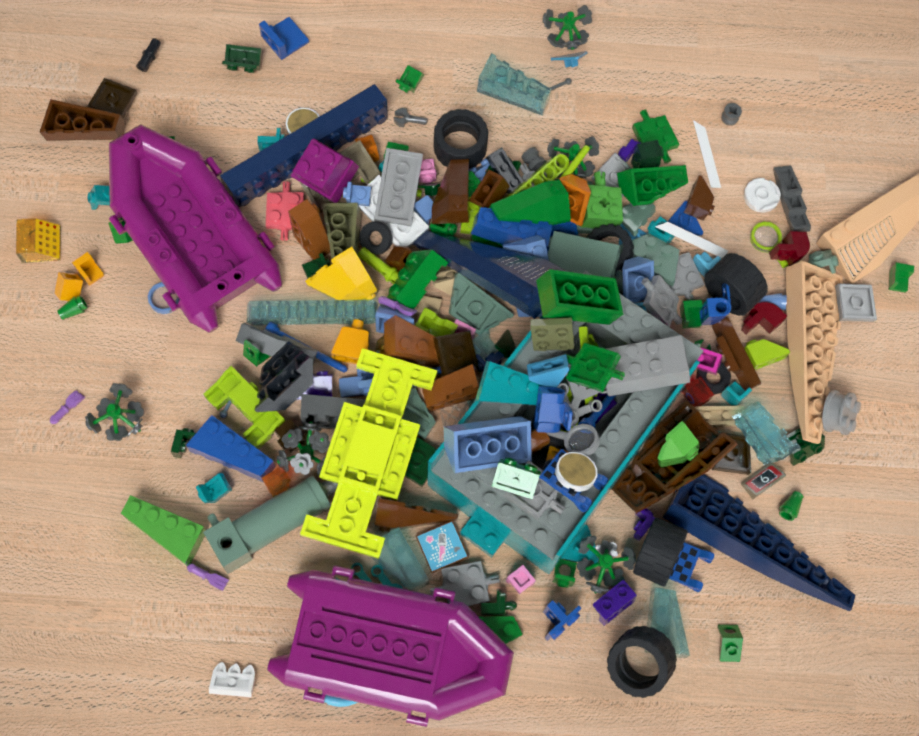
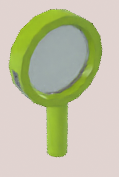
(765, 237)

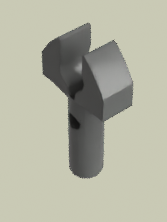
(407, 118)

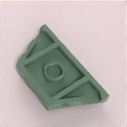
(662, 253)
(475, 306)

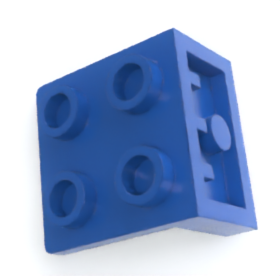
(283, 37)

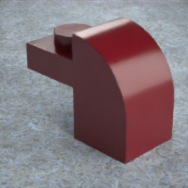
(792, 249)
(766, 315)

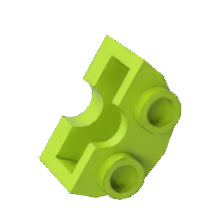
(435, 325)

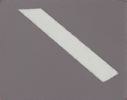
(707, 155)
(693, 239)

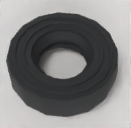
(384, 230)
(724, 382)

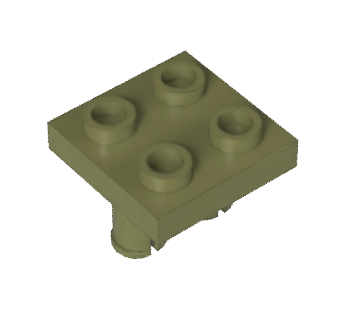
(552, 334)

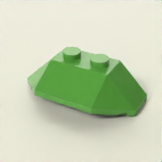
(679, 446)

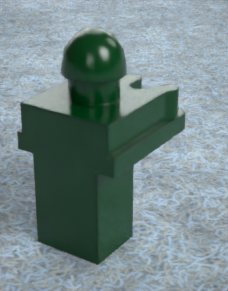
(500, 607)

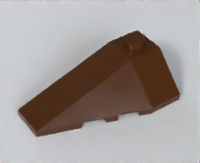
(452, 198)
(396, 514)

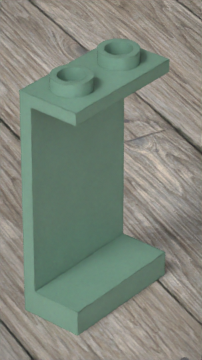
(582, 254)

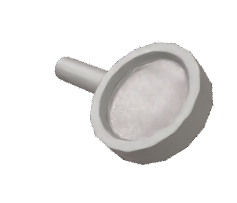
(580, 439)

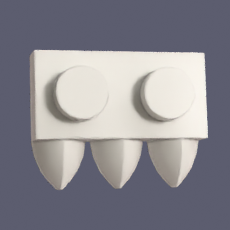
(232, 682)

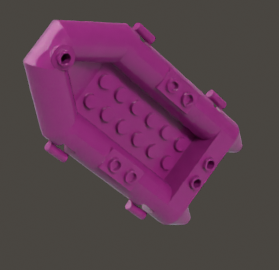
(186, 224)
(391, 648)

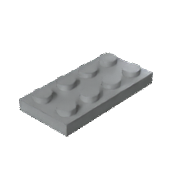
(398, 187)

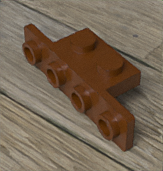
(735, 354)

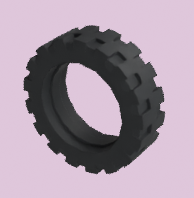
(615, 231)

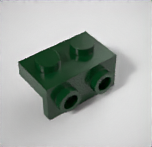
(242, 57)

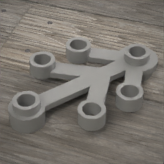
(580, 393)

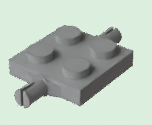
(687, 277)
(661, 301)
(542, 500)
(468, 583)

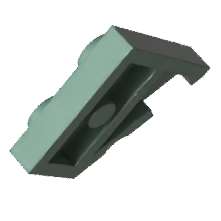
(636, 216)
(418, 413)

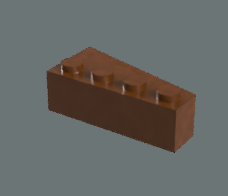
(76, 122)

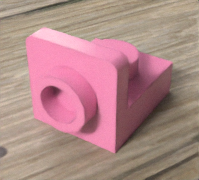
(428, 171)

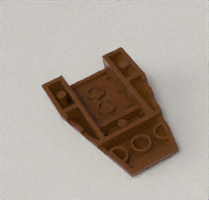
(649, 483)

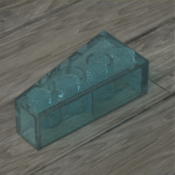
(512, 86)

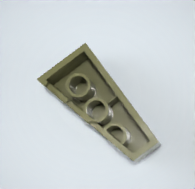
(342, 226)

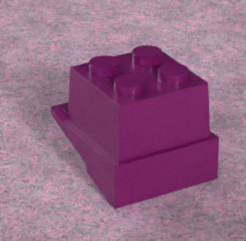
(324, 170)

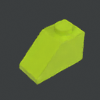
(765, 353)

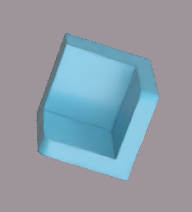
(705, 262)

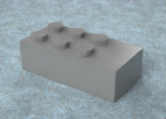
(650, 366)

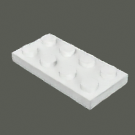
(401, 234)

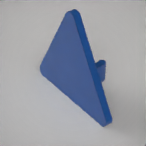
(686, 221)

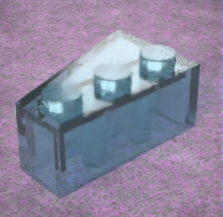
(763, 434)
(401, 562)
(666, 618)

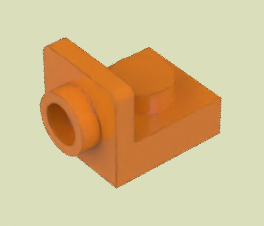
(370, 146)

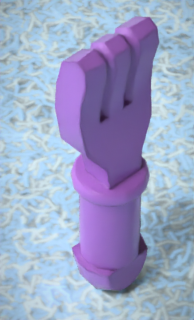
(395, 305)
(71, 402)
(214, 579)

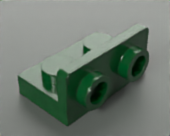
(806, 448)

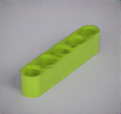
(538, 177)

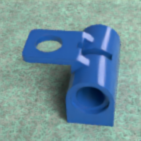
(716, 308)
(551, 410)

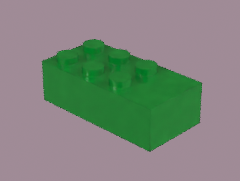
(579, 297)

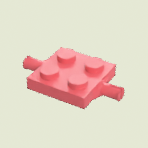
(278, 206)

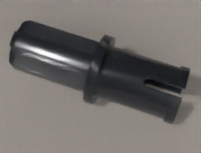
(148, 55)

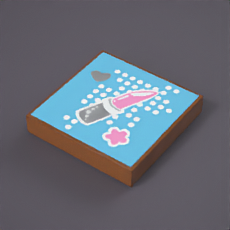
(442, 547)

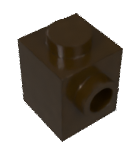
(283, 429)

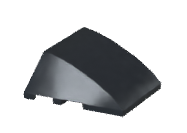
(284, 379)

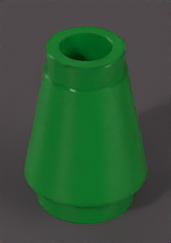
(73, 307)
(790, 508)

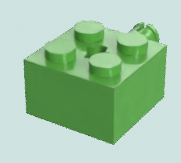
(603, 204)

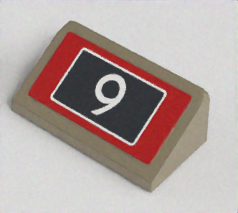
(763, 480)

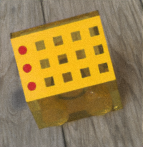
(37, 240)

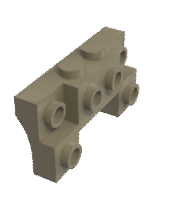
(367, 170)

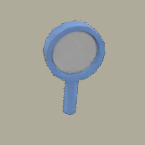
(156, 300)

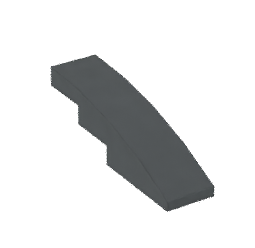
(791, 199)
(269, 342)

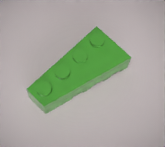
(167, 529)

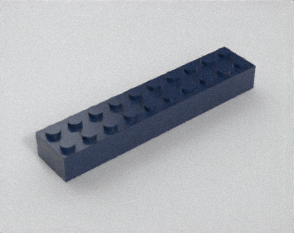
(278, 160)

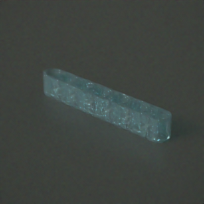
(311, 312)

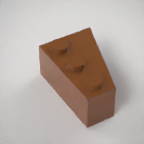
(308, 229)
(409, 343)
(453, 388)

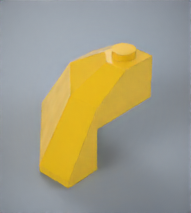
(344, 279)

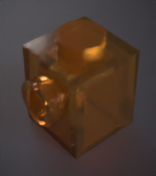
(276, 482)

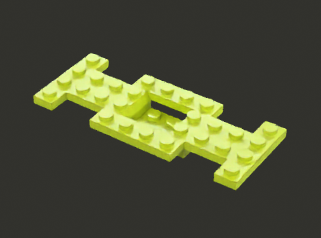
(362, 451)

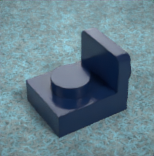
(497, 358)

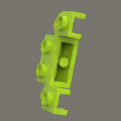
(244, 397)

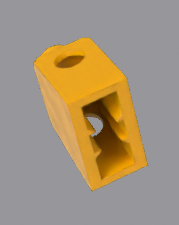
(350, 343)

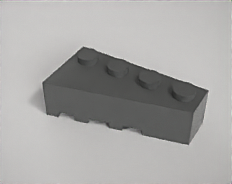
(324, 409)

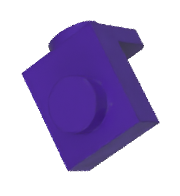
(626, 152)

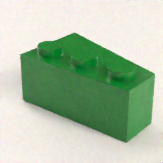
(415, 276)

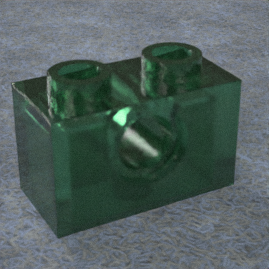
(647, 155)

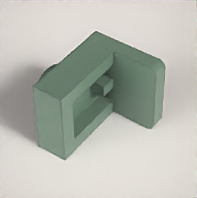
(823, 259)

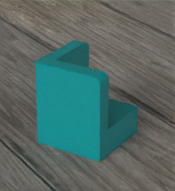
(735, 394)

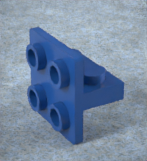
(557, 616)

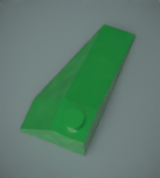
(647, 185)
(542, 202)

